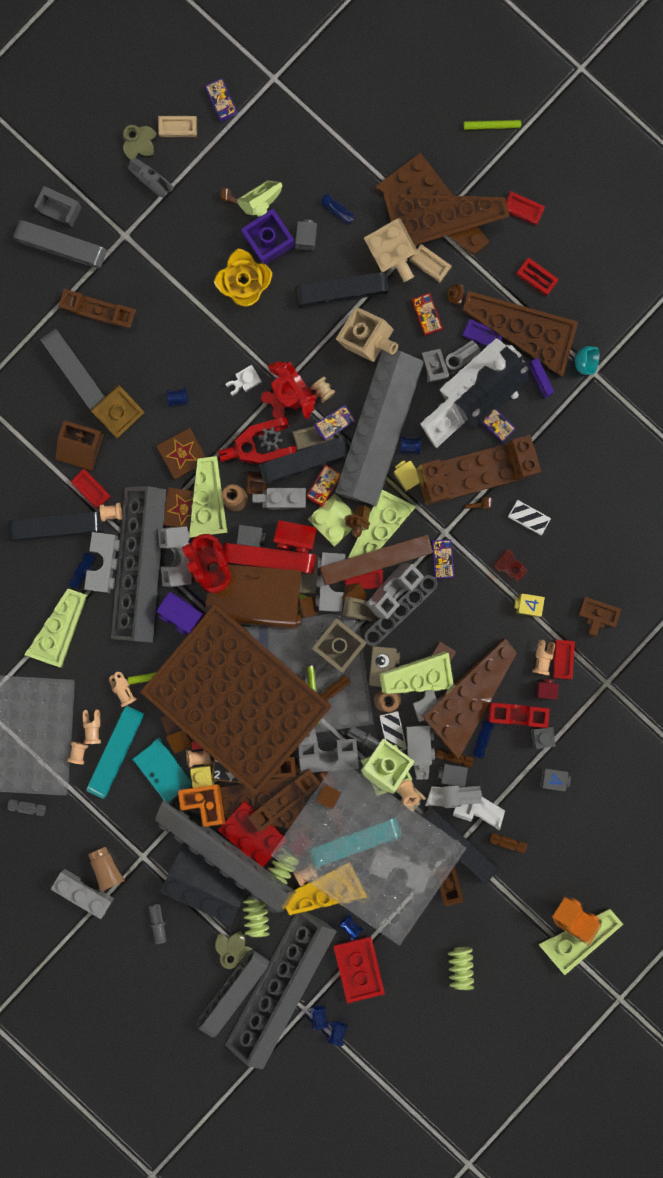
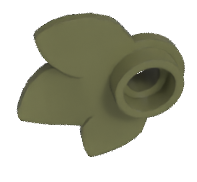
(140, 143)
(233, 946)

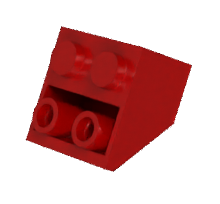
(295, 536)

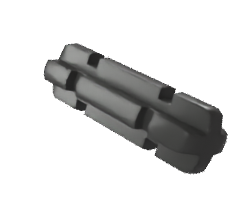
(25, 807)

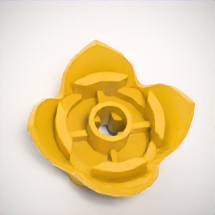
(243, 265)

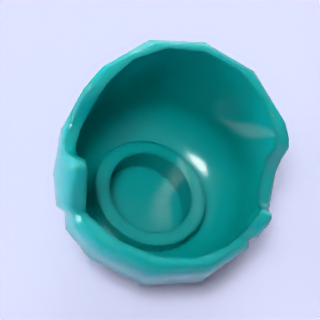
(587, 360)

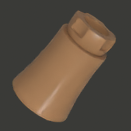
(239, 502)
(382, 706)
(105, 869)

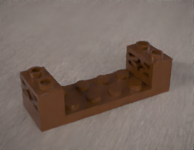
(478, 471)

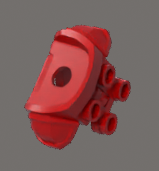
(288, 391)
(203, 552)

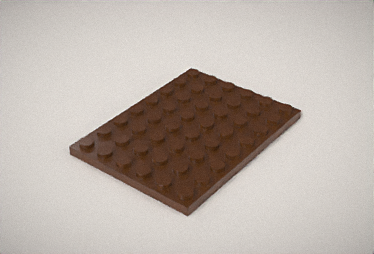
(236, 699)

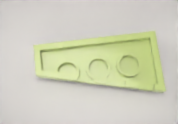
(207, 506)
(383, 523)
(56, 635)
(425, 674)
(569, 951)

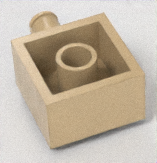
(392, 248)
(366, 335)

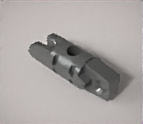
(150, 177)

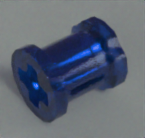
(177, 397)
(410, 445)
(344, 925)
(319, 1017)
(337, 1033)

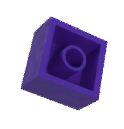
(268, 237)
(180, 613)

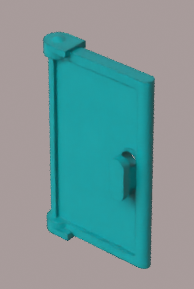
(164, 770)

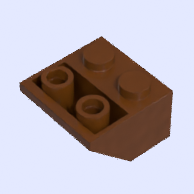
(78, 445)

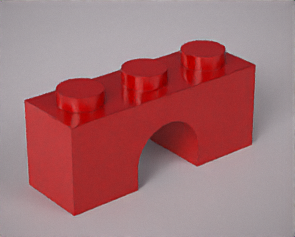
(518, 714)

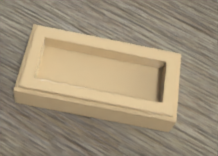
(177, 126)
(430, 263)

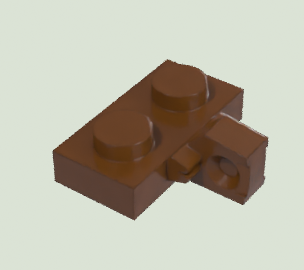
(598, 615)

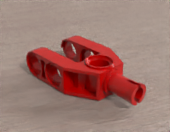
(247, 438)

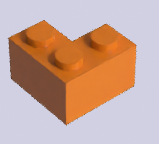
(208, 800)
(577, 923)

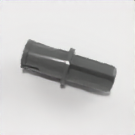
(363, 738)
(157, 924)

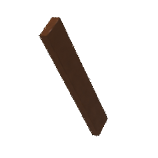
(376, 560)

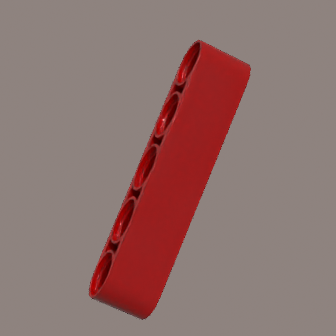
(268, 558)

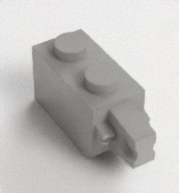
(282, 498)
(419, 749)

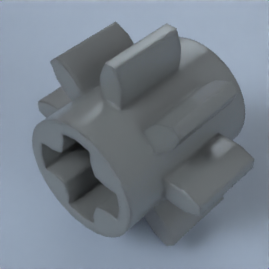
(271, 433)

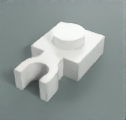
(246, 378)

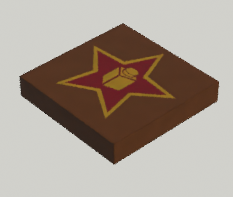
(181, 453)
(178, 508)

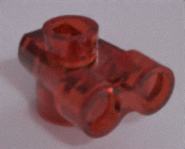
(508, 563)

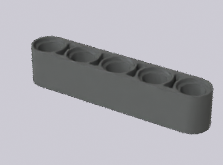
(59, 244)
(72, 368)
(409, 606)
(232, 993)

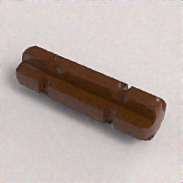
(336, 687)
(442, 754)
(508, 843)

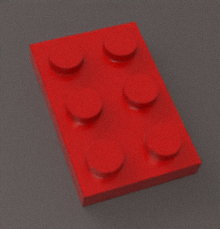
(247, 838)
(359, 969)

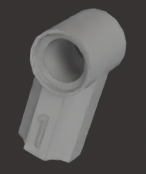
(462, 356)
(455, 796)

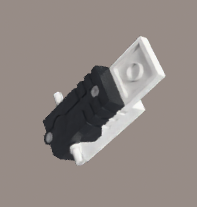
(477, 391)

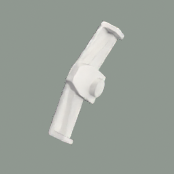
(486, 810)

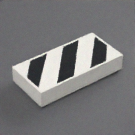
(529, 517)
(393, 730)

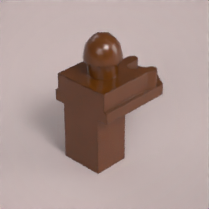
(359, 520)

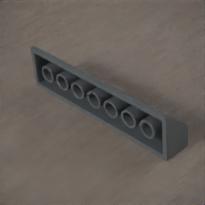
(379, 427)
(138, 564)
(225, 856)
(280, 989)

